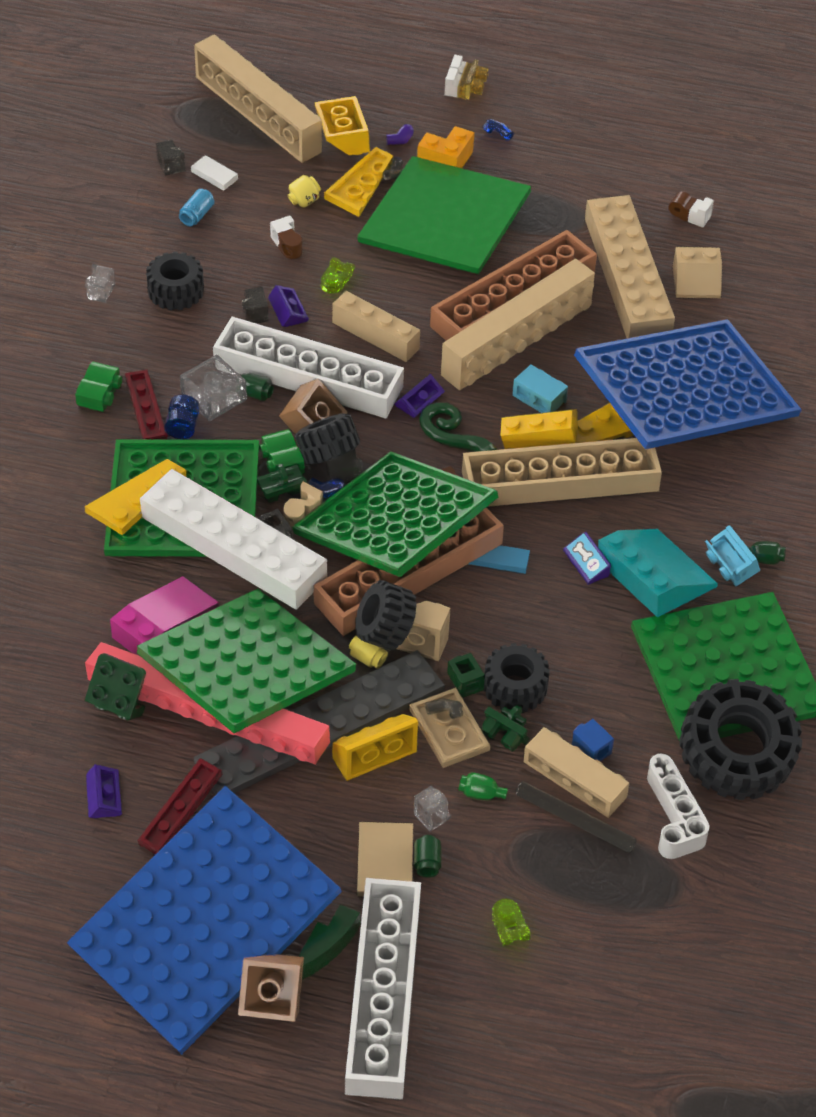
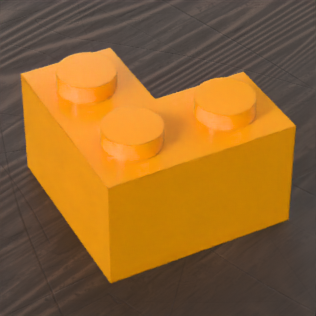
(450, 151)

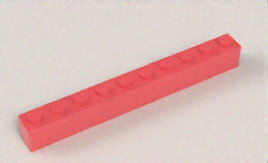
(280, 731)

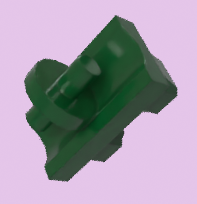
(280, 482)
(514, 732)

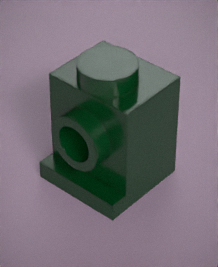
(466, 674)

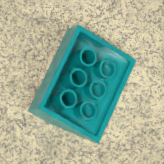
(654, 569)

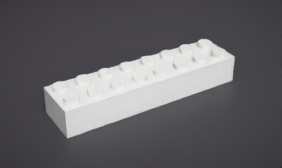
(294, 360)
(233, 538)
(383, 989)

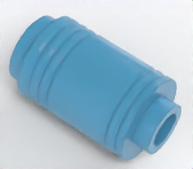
(196, 207)

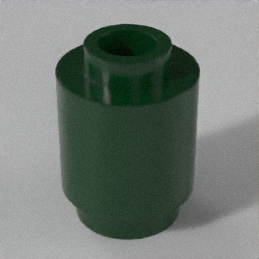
(258, 386)
(427, 856)

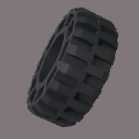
(758, 710)

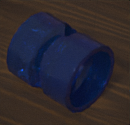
(182, 416)

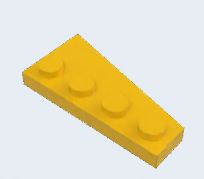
(360, 182)
(602, 426)
(122, 506)

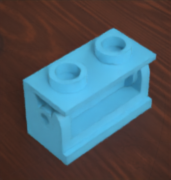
(539, 390)
(732, 556)

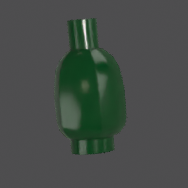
(768, 552)

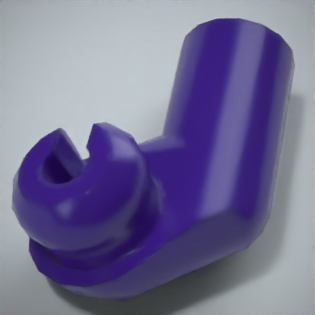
(401, 137)

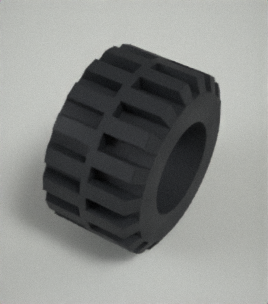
(175, 281)
(327, 438)
(385, 615)
(519, 662)

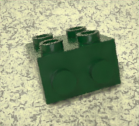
(116, 687)

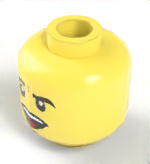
(304, 191)

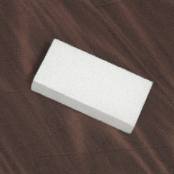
(214, 172)

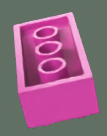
(159, 613)

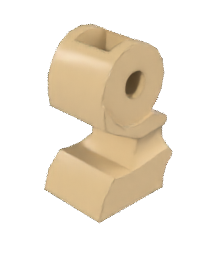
(299, 508)

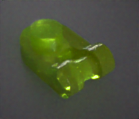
(332, 280)
(508, 914)

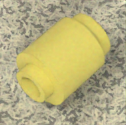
(367, 653)

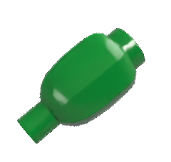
(481, 787)

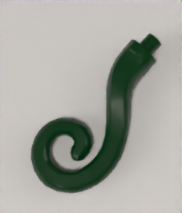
(466, 442)

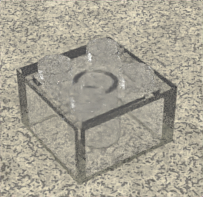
(214, 387)

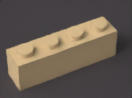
(376, 326)
(576, 772)

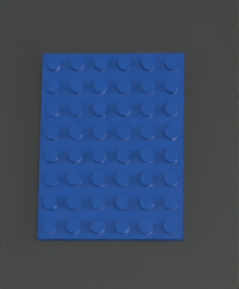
(686, 383)
(198, 909)

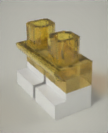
(465, 78)

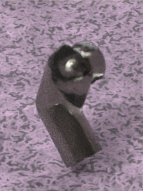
(394, 170)
(444, 704)

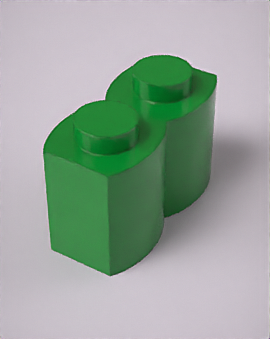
(98, 386)
(281, 449)

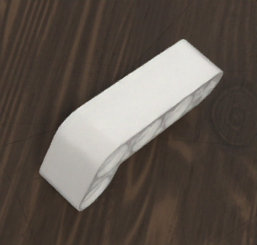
(673, 803)

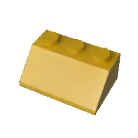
(344, 125)
(539, 429)
(376, 746)

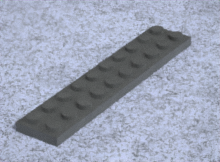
(345, 710)

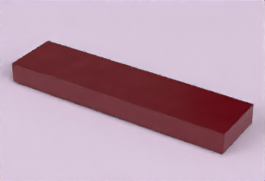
(145, 405)
(180, 806)

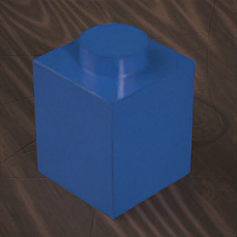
(593, 740)

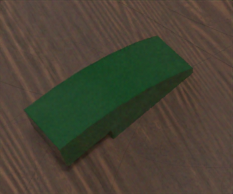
(330, 940)

